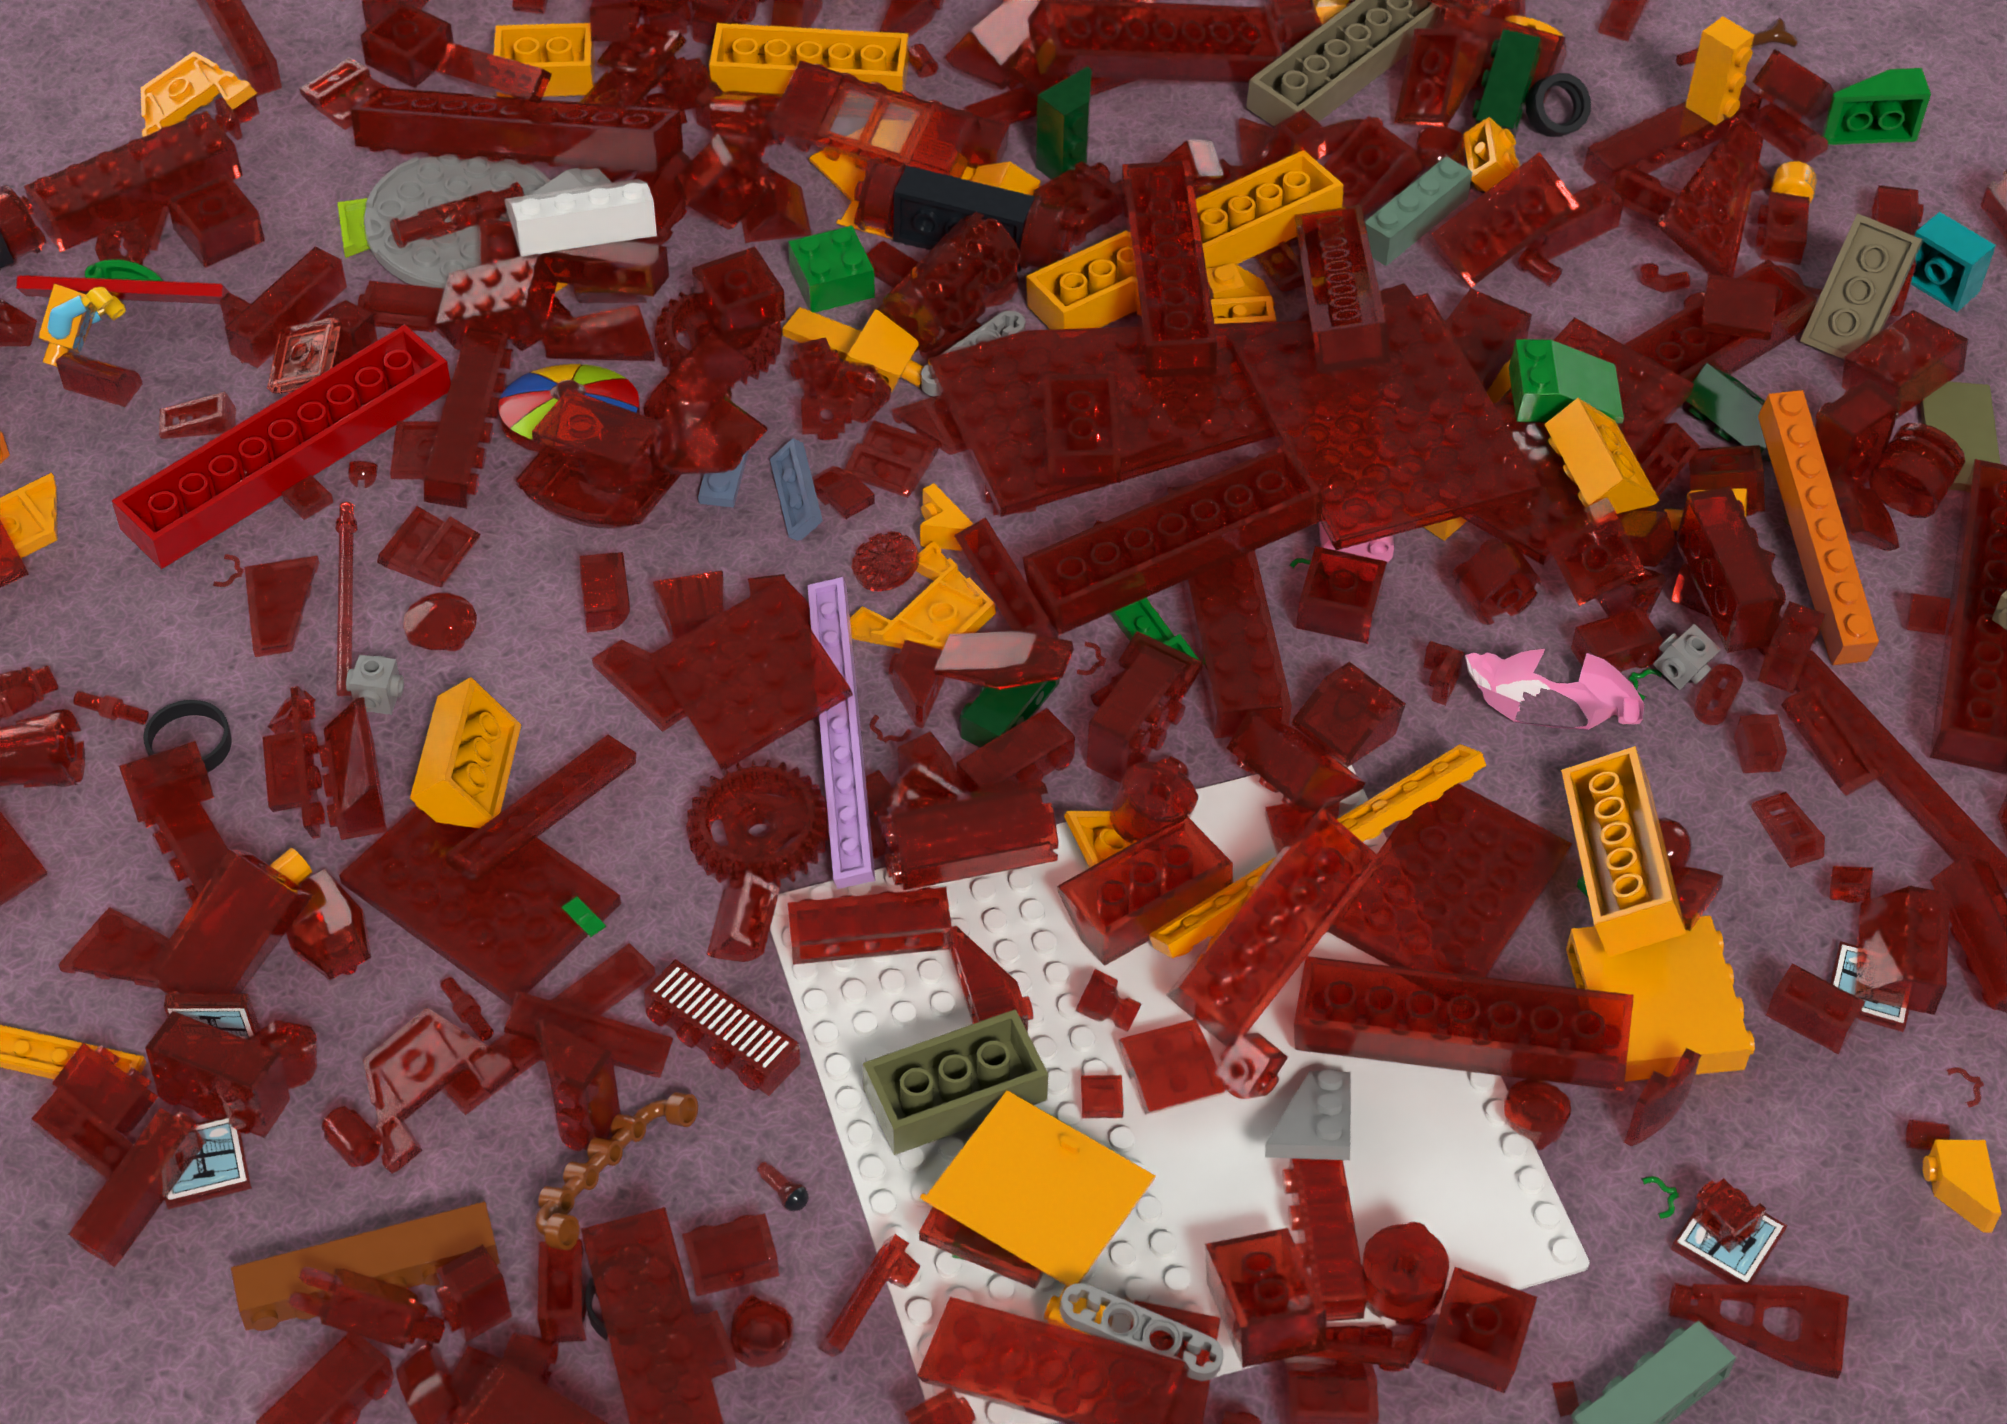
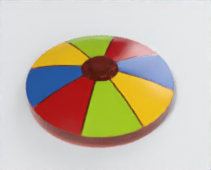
(535, 393)

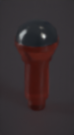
(791, 1194)

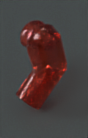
(1663, 283)

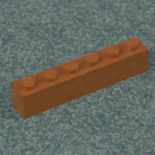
(394, 1254)

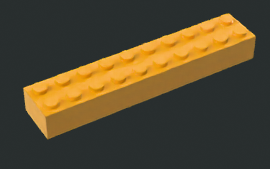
(1234, 226)

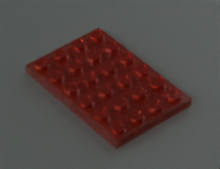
(1452, 886)
(497, 930)

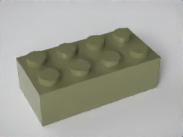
(953, 1080)

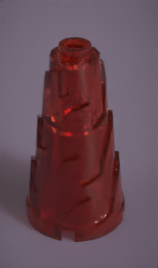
(42, 751)

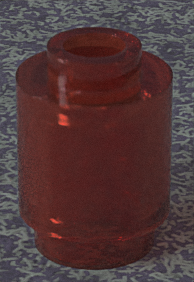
(351, 1136)

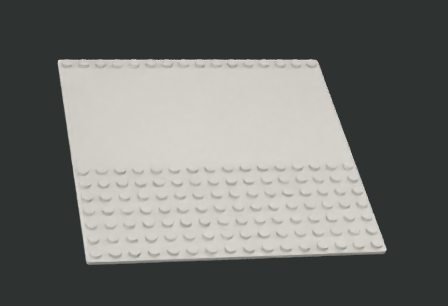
(1421, 1137)

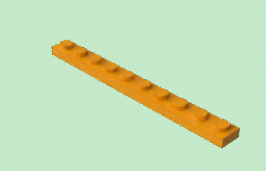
(1364, 822)

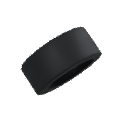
(1579, 96)

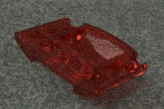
(561, 489)

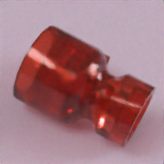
(1102, 1002)

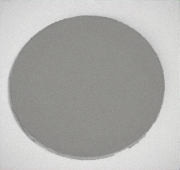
(427, 184)

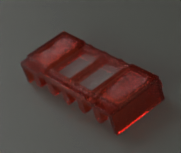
(873, 122)

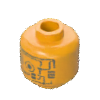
(1795, 179)

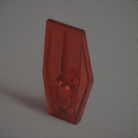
(1004, 658)
(330, 929)

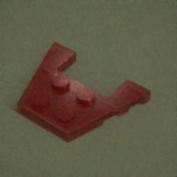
(415, 1068)

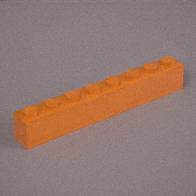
(1817, 528)

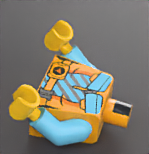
(70, 318)

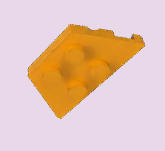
(31, 515)

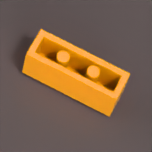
(1719, 70)

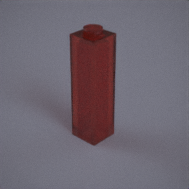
(138, 1186)

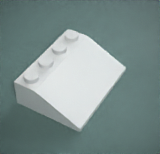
(582, 216)

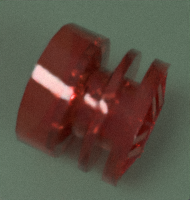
(1917, 470)

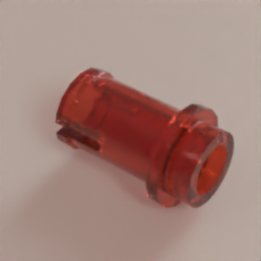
(1539, 266)

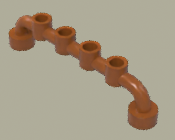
(555, 1203)

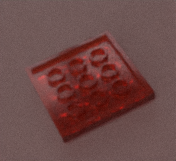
(750, 675)

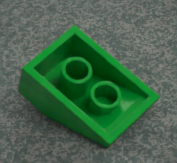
(1879, 109)
(1553, 375)

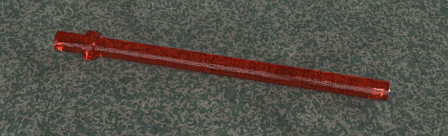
(346, 527)

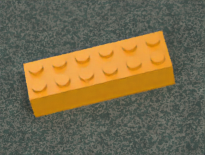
(767, 56)
(1622, 852)

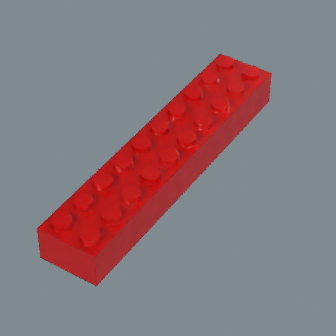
(281, 446)

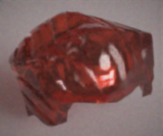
(862, 388)
(296, 1047)

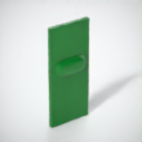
(583, 916)

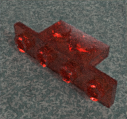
(290, 766)

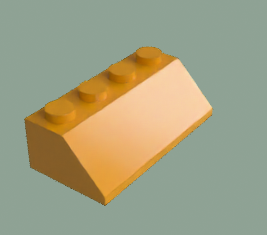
(466, 757)

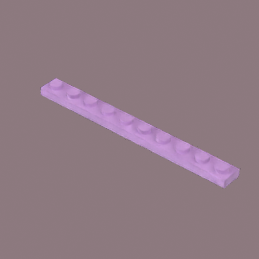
(842, 743)

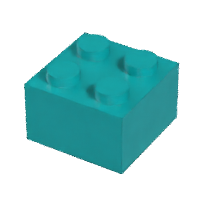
(1951, 261)

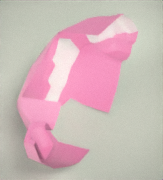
(1599, 693)

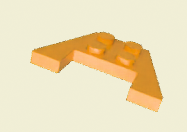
(187, 87)
(944, 608)

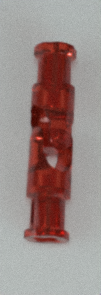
(463, 213)

